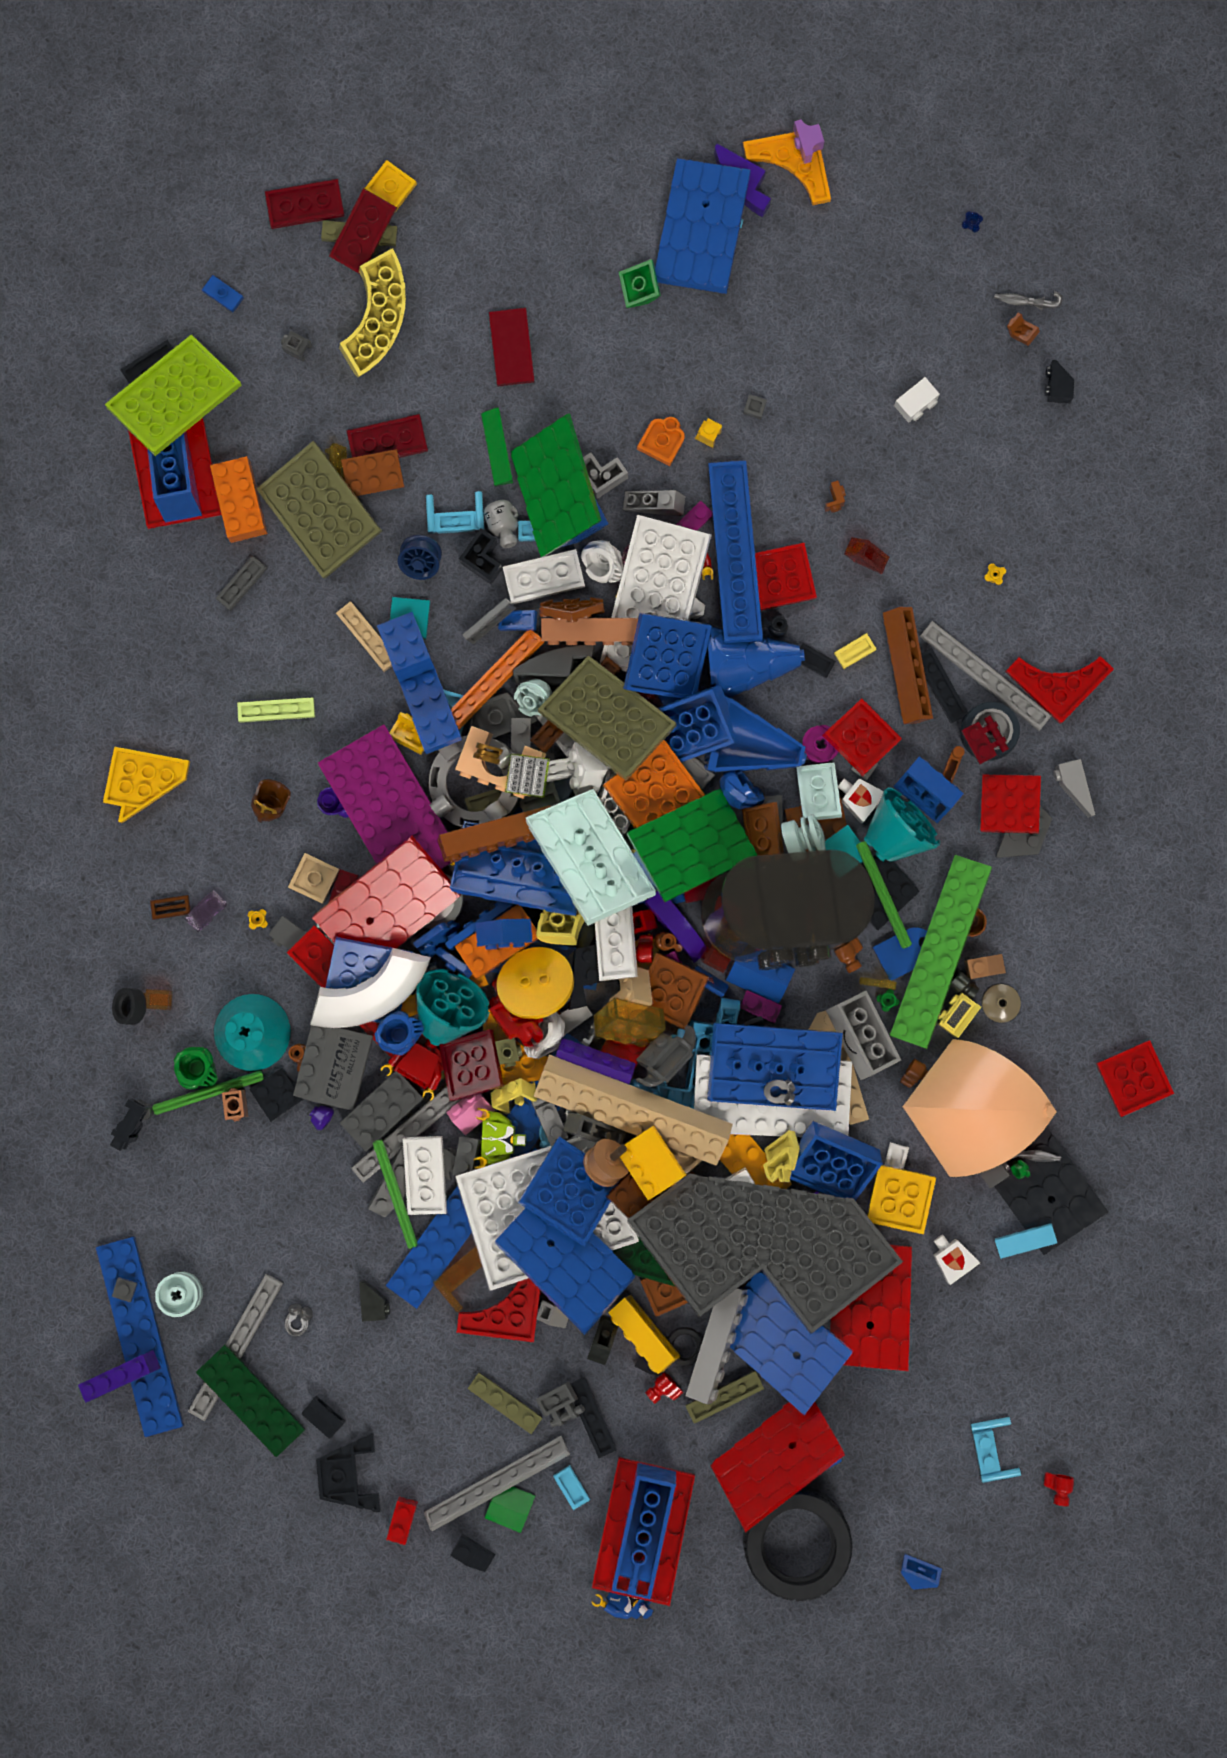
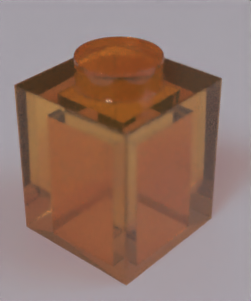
(158, 999)

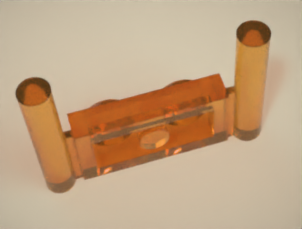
(457, 1275)

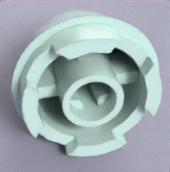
(532, 695)

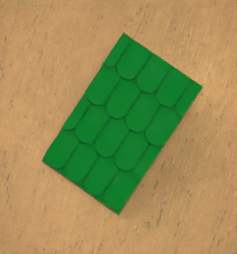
(557, 487)
(690, 845)

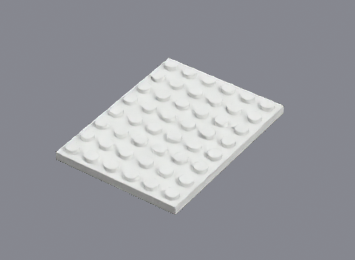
(492, 1205)

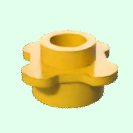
(990, 574)
(262, 919)

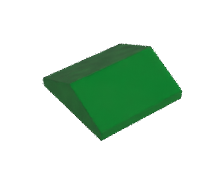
(639, 284)
(510, 1508)

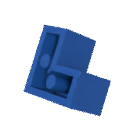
(503, 933)

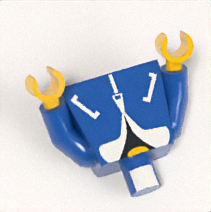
(624, 1606)

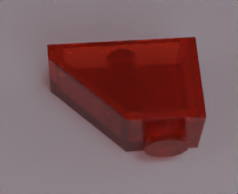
(866, 554)

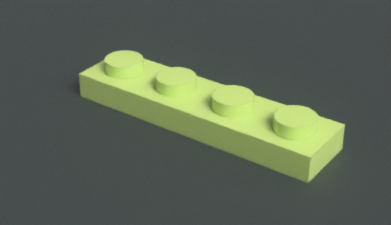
(276, 710)

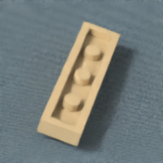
(365, 634)

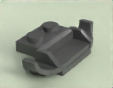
(666, 1057)

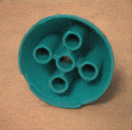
(899, 828)
(449, 1006)
(267, 1036)

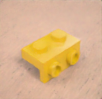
(406, 733)

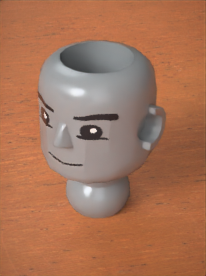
(502, 521)

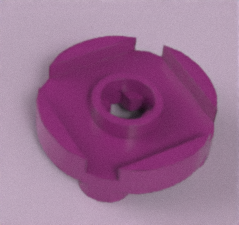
(813, 753)

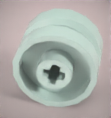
(168, 1298)

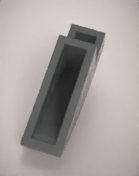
(554, 665)

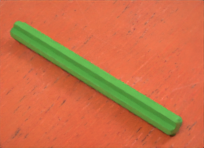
(883, 894)
(207, 1092)
(395, 1193)

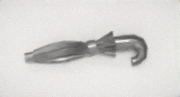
(1040, 303)
(1038, 1156)

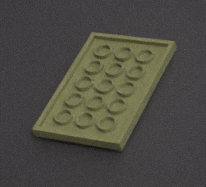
(319, 509)
(607, 719)

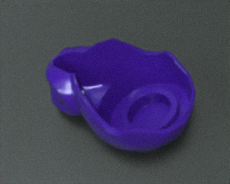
(329, 803)

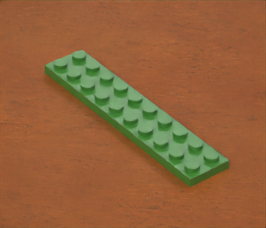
(941, 951)

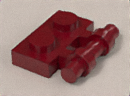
(979, 742)

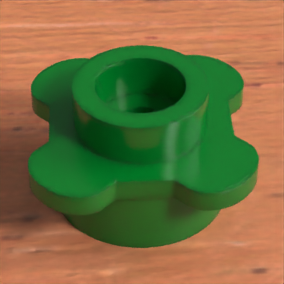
(888, 995)
(1020, 1169)

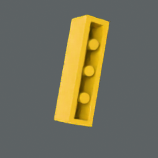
(643, 1334)

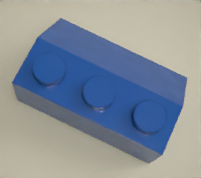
(928, 789)
(767, 983)

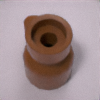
(665, 941)
(847, 953)
(296, 1054)
(915, 1072)

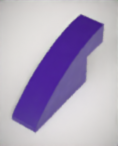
(754, 200)
(675, 923)

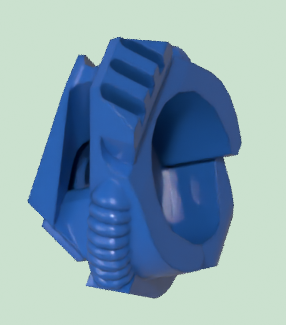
(740, 790)
(398, 1032)

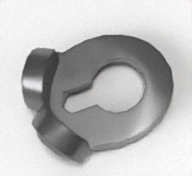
(787, 1098)
(305, 1313)

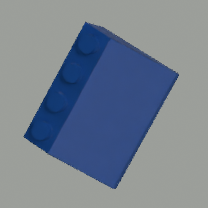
(701, 723)
(835, 1162)

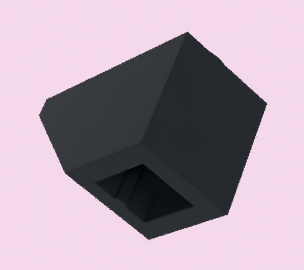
(1060, 384)

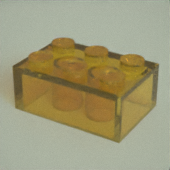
(629, 1022)

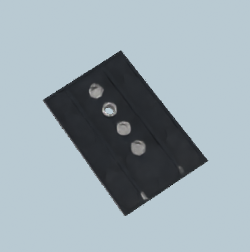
(1051, 1193)

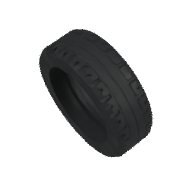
(822, 1580)

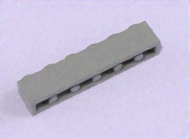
(715, 1347)

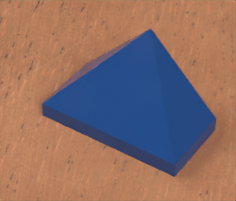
(920, 1573)

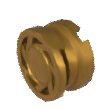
(485, 755)

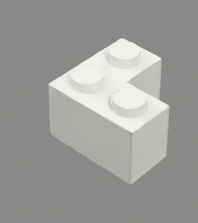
(588, 770)

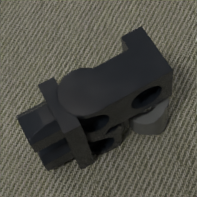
(131, 1124)

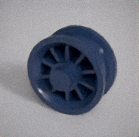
(419, 557)

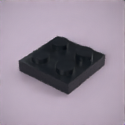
(275, 1094)

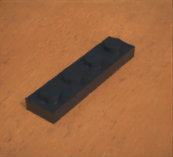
(942, 687)
(593, 1419)

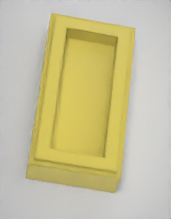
(855, 651)

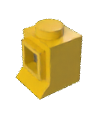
(709, 432)

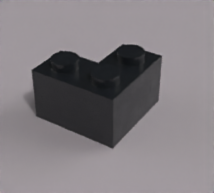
(477, 557)

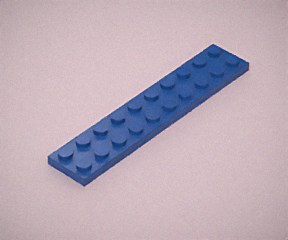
(735, 552)
(140, 1335)

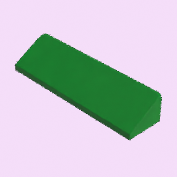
(497, 447)

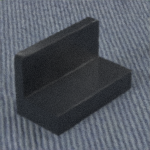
(323, 1417)

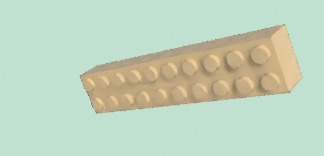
(632, 1109)

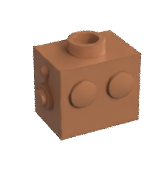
(228, 1103)

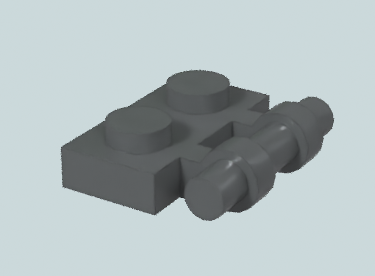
(558, 1398)

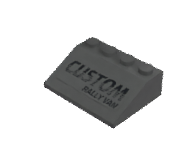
(333, 1066)

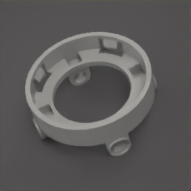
(442, 802)

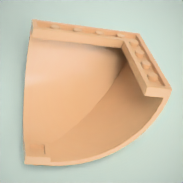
(977, 1109)

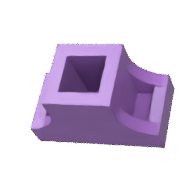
(807, 139)

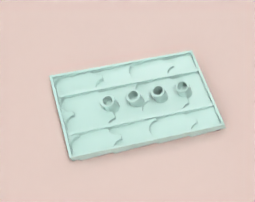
(590, 857)

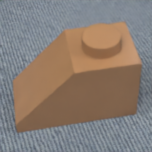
(985, 966)

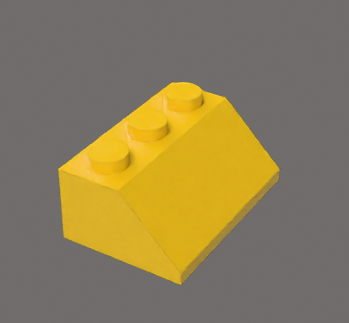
(651, 1163)

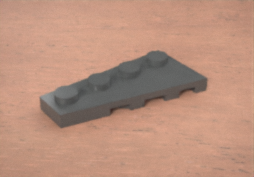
(381, 1201)

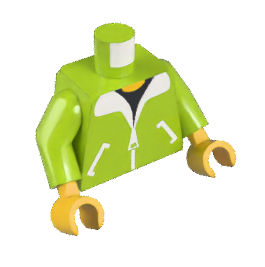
(497, 1138)

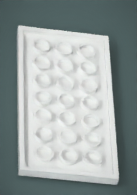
(658, 576)
(772, 1120)

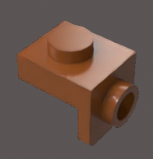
(1022, 330)
(838, 496)

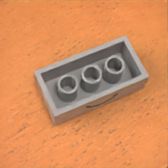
(863, 1035)

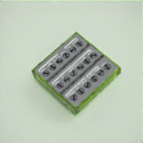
(527, 775)

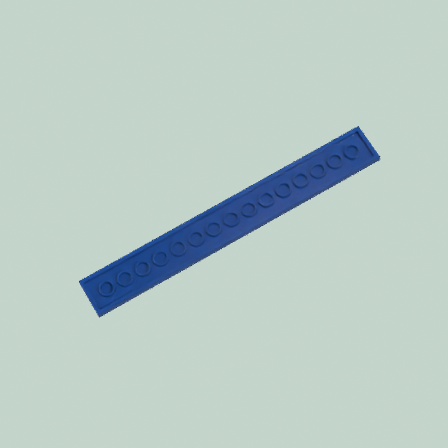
(450, 1230)

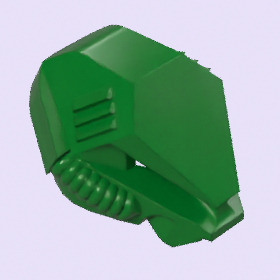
(195, 1068)

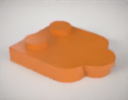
(662, 440)

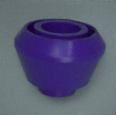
(321, 1116)

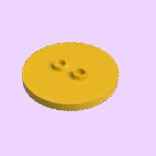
(535, 983)

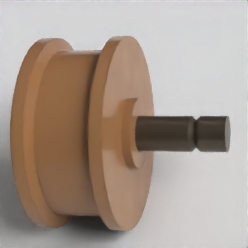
(604, 1162)

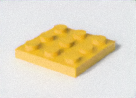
(901, 1199)

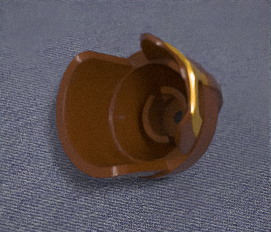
(270, 800)

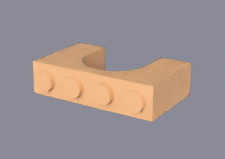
(475, 767)

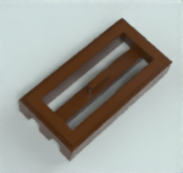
(186, 905)

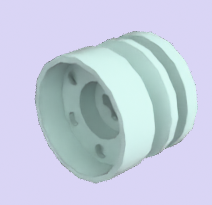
(805, 837)

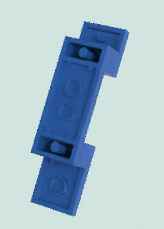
(419, 683)

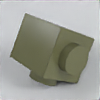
(508, 1052)

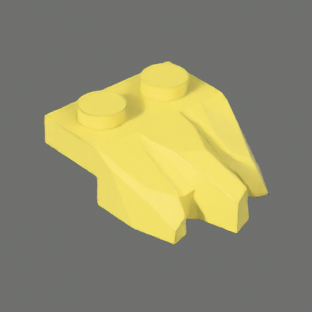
(781, 1157)

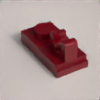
(343, 881)

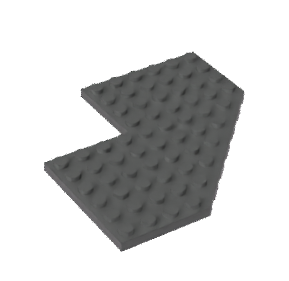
(723, 1232)

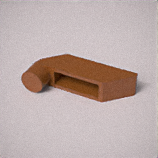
(953, 763)

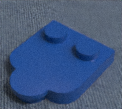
(435, 938)

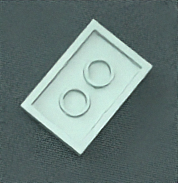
(819, 791)

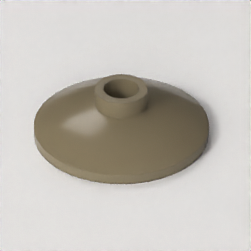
(991, 1005)

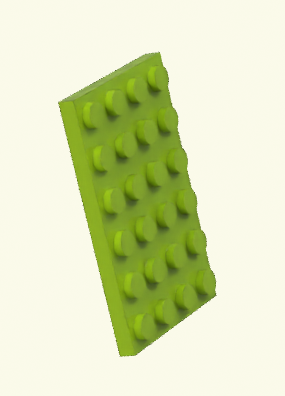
(173, 395)

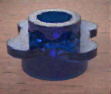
(976, 218)

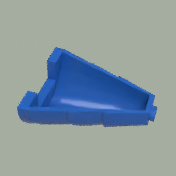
(749, 664)
(755, 746)

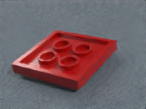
(784, 576)
(862, 737)
(1010, 803)
(1134, 1078)

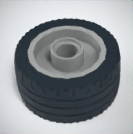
(1003, 716)

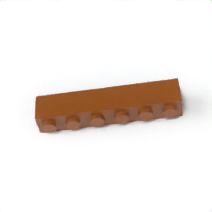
(907, 665)
(486, 836)

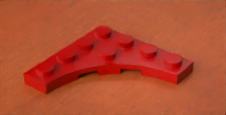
(1059, 691)
(509, 1319)

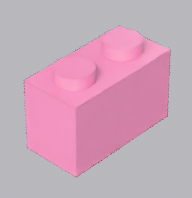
(465, 1110)

